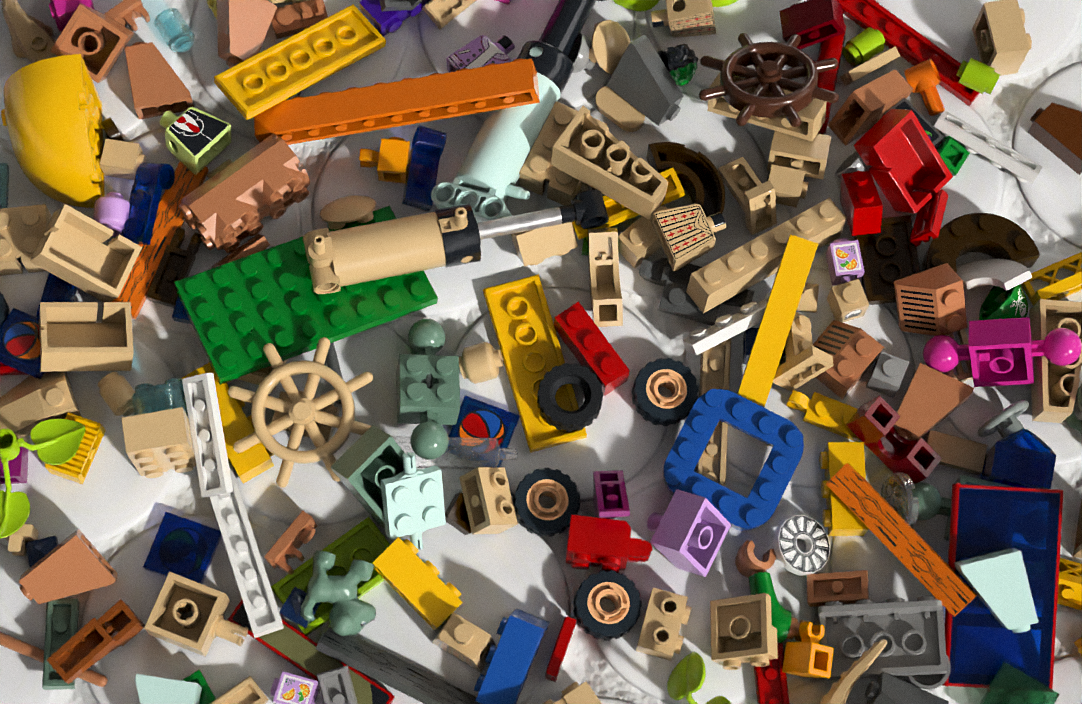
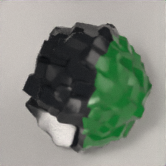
(680, 63)

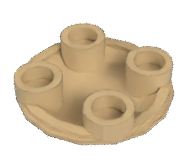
(608, 45)
(348, 210)

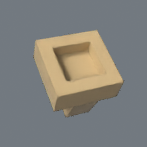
(19, 538)

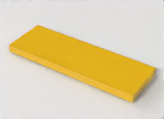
(299, 61)
(529, 352)

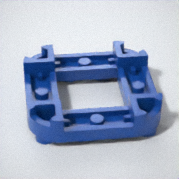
(753, 420)

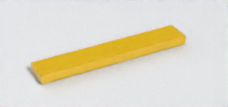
(777, 319)

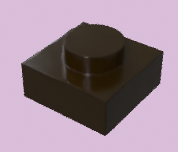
(457, 514)

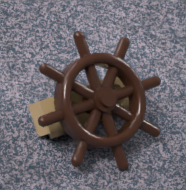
(768, 93)

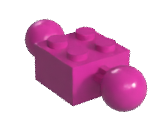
(1002, 351)

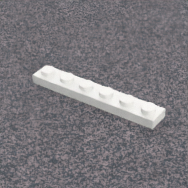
(246, 561)

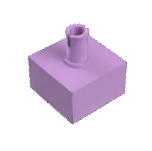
(689, 532)

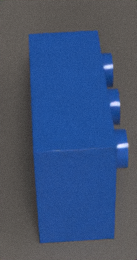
(511, 658)

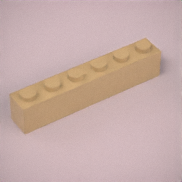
(762, 255)

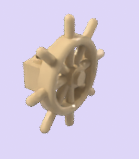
(300, 412)

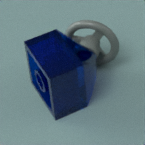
(1019, 457)

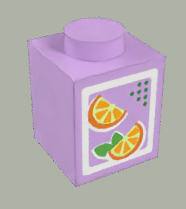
(844, 261)
(294, 689)

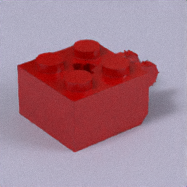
(603, 544)

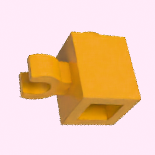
(390, 161)
(808, 657)

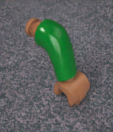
(760, 583)

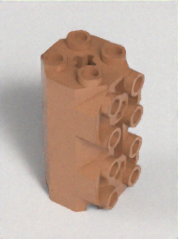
(244, 193)

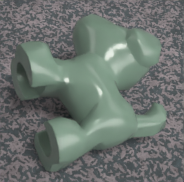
(348, 612)

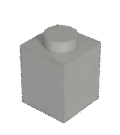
(887, 374)

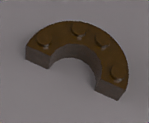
(694, 172)
(983, 234)

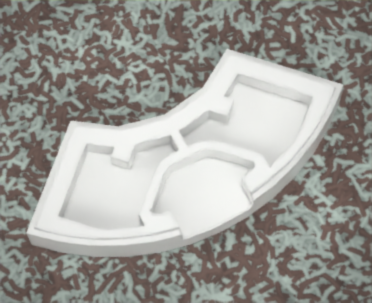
(993, 272)

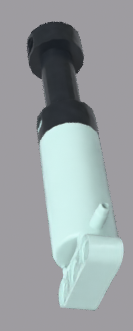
(509, 133)

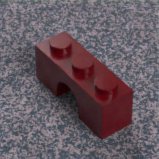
(875, 428)

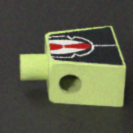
(195, 137)

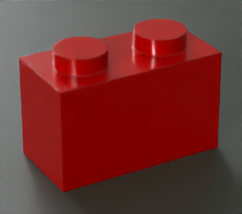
(861, 203)

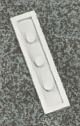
(996, 152)
(725, 327)
(207, 435)

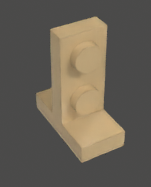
(754, 198)
(802, 358)

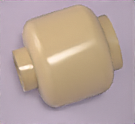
(480, 362)

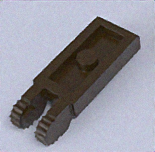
(173, 267)

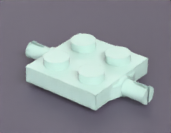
(413, 501)

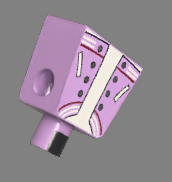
(480, 53)

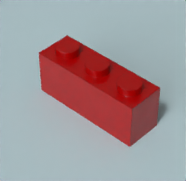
(591, 347)

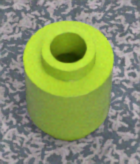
(864, 46)
(977, 76)

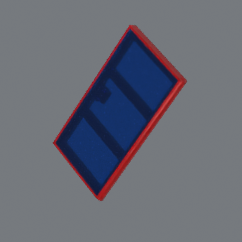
(990, 521)

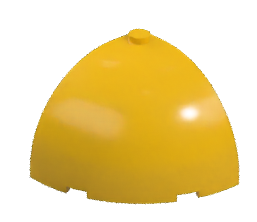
(57, 128)

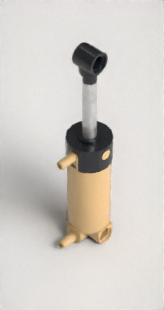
(427, 241)

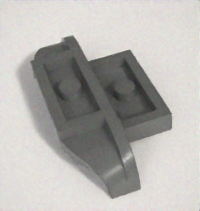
(675, 298)

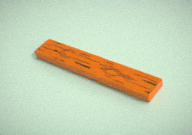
(167, 220)
(901, 539)

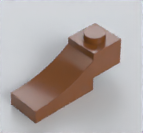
(96, 641)

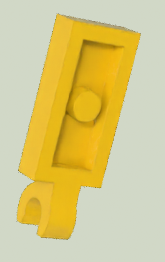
(824, 413)

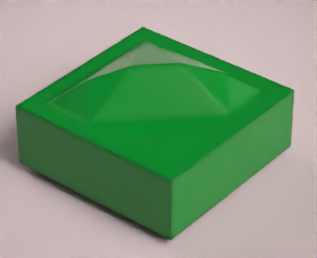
(952, 154)

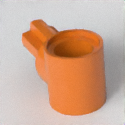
(923, 80)

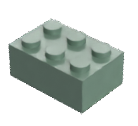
(365, 464)

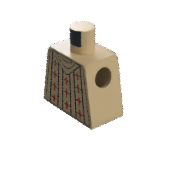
(686, 18)
(686, 233)
(464, 641)

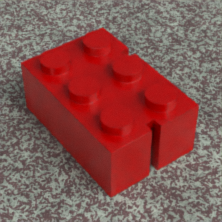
(903, 160)

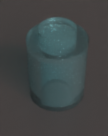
(174, 30)

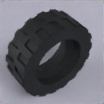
(575, 375)

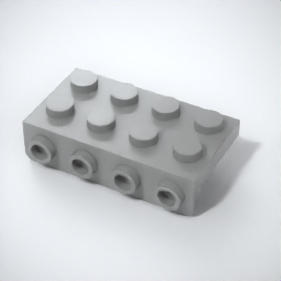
(911, 628)

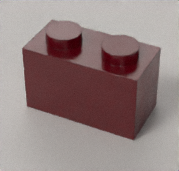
(812, 21)

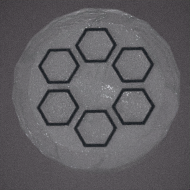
(898, 493)

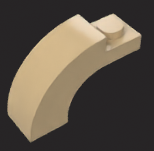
(604, 277)

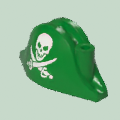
(1004, 304)

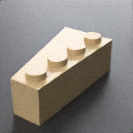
(607, 165)
(1054, 385)

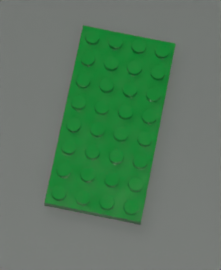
(274, 302)

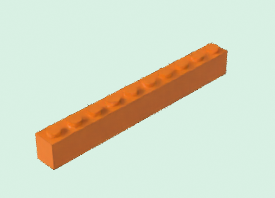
(401, 102)

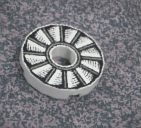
(813, 536)

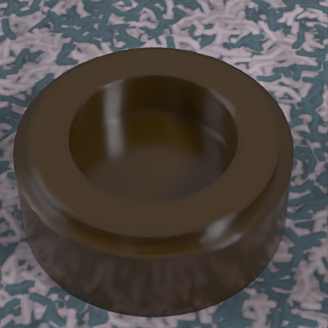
(111, 130)

